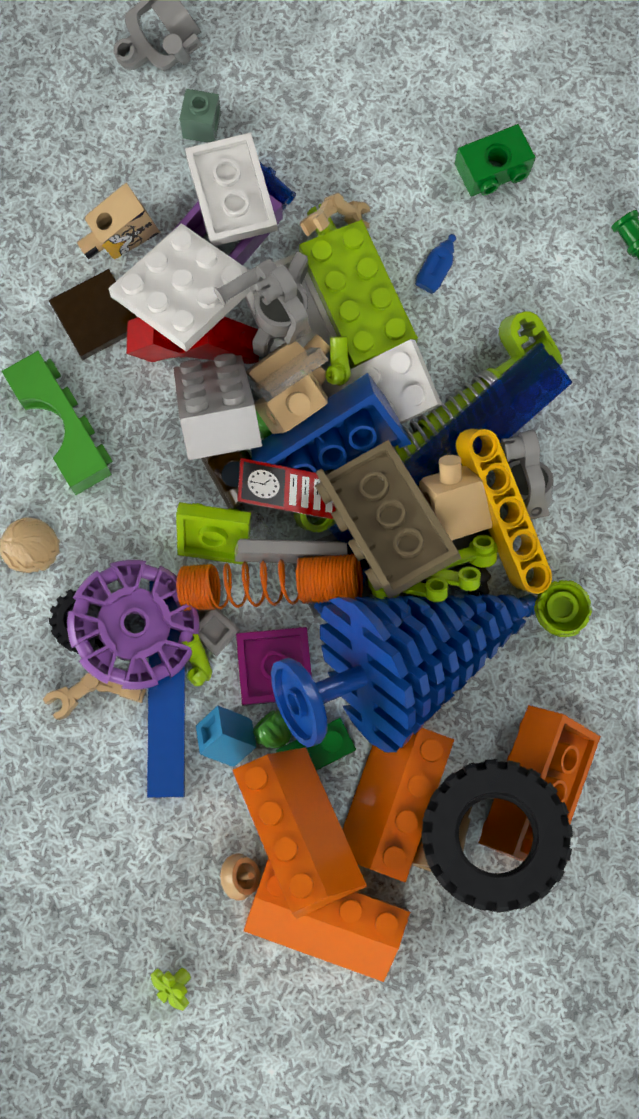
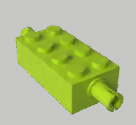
(356, 290)

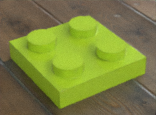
(210, 531)

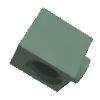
(200, 116)

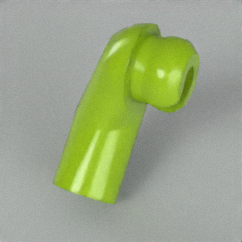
(339, 367)
(201, 668)

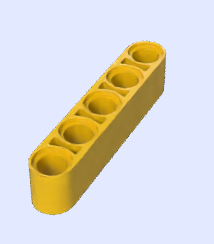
(517, 520)

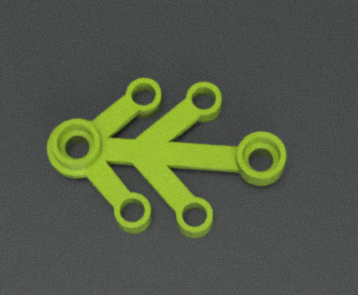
(480, 553)

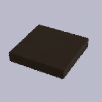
(91, 315)

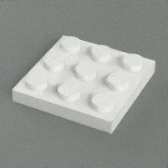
(176, 287)

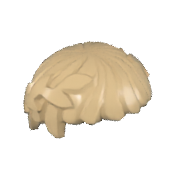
(29, 545)

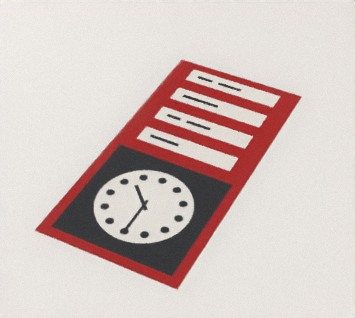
(281, 489)

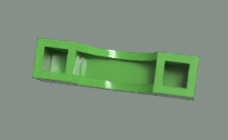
(37, 388)

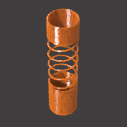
(316, 581)

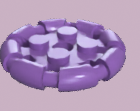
(117, 639)

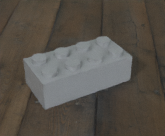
(216, 407)

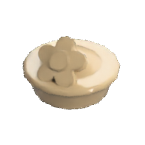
(239, 876)

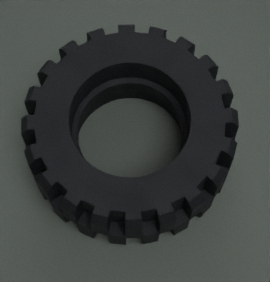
(549, 826)

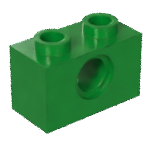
(506, 147)

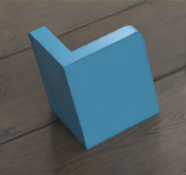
(225, 736)

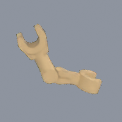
(332, 204)
(88, 684)

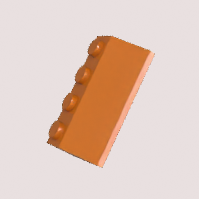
(562, 755)
(392, 800)
(299, 830)
(349, 932)

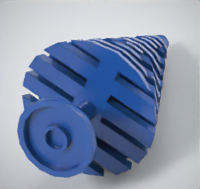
(395, 662)

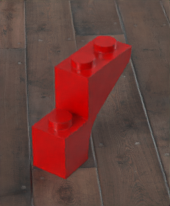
(223, 338)

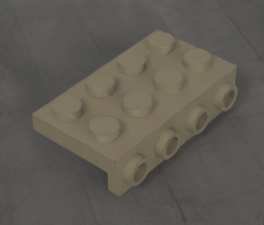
(387, 520)

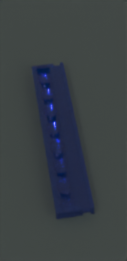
(499, 408)

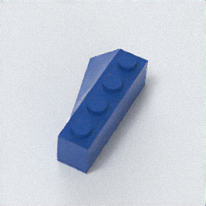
(337, 433)

